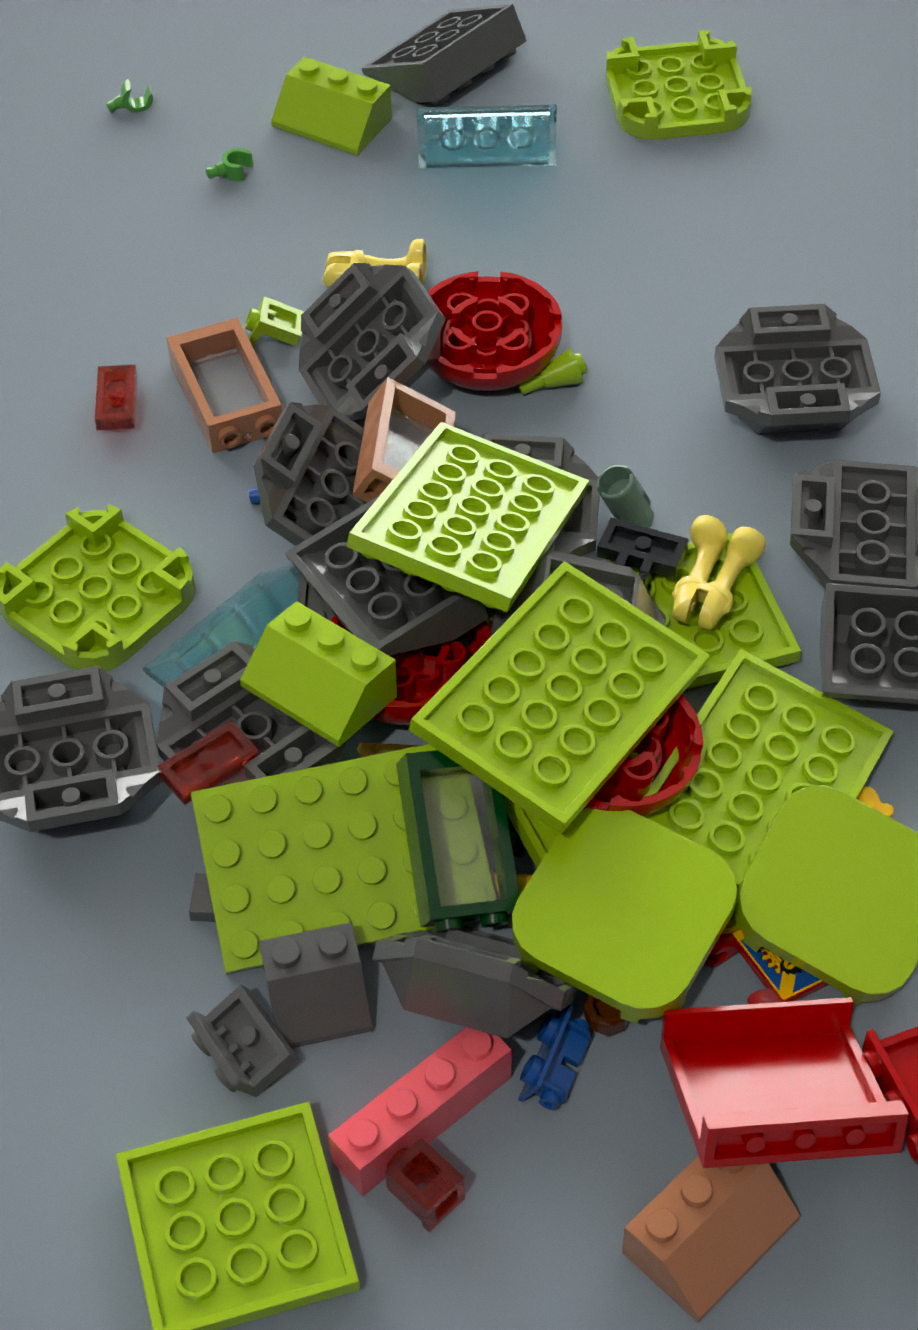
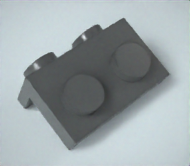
(242, 1043)

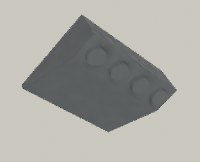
(449, 52)
(378, 599)
(869, 643)

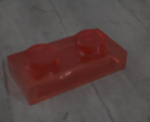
(116, 397)
(207, 761)

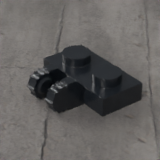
(643, 549)

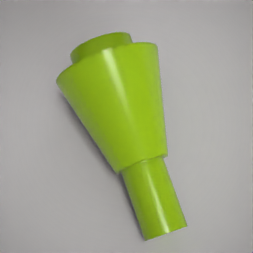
(561, 371)

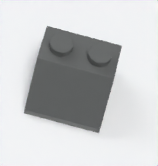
(316, 985)

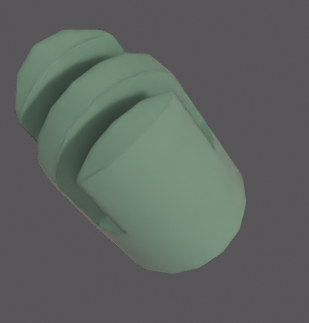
(625, 496)

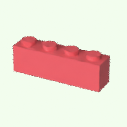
(420, 1105)

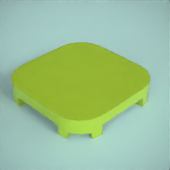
(677, 88)
(96, 590)
(835, 893)
(624, 911)

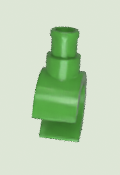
(133, 104)
(231, 165)

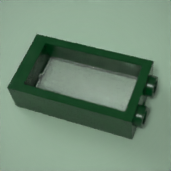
(456, 844)

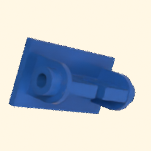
(544, 1073)

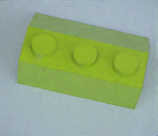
(332, 106)
(320, 674)

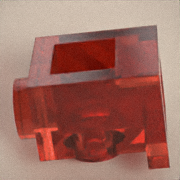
(424, 1165)

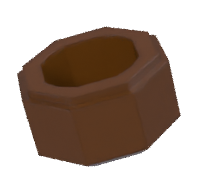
(603, 1017)

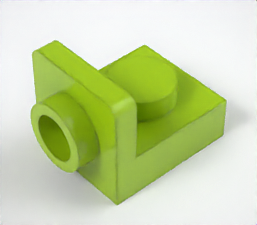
(274, 320)

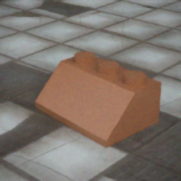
(708, 1231)

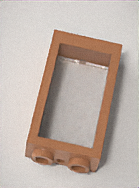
(224, 384)
(393, 431)

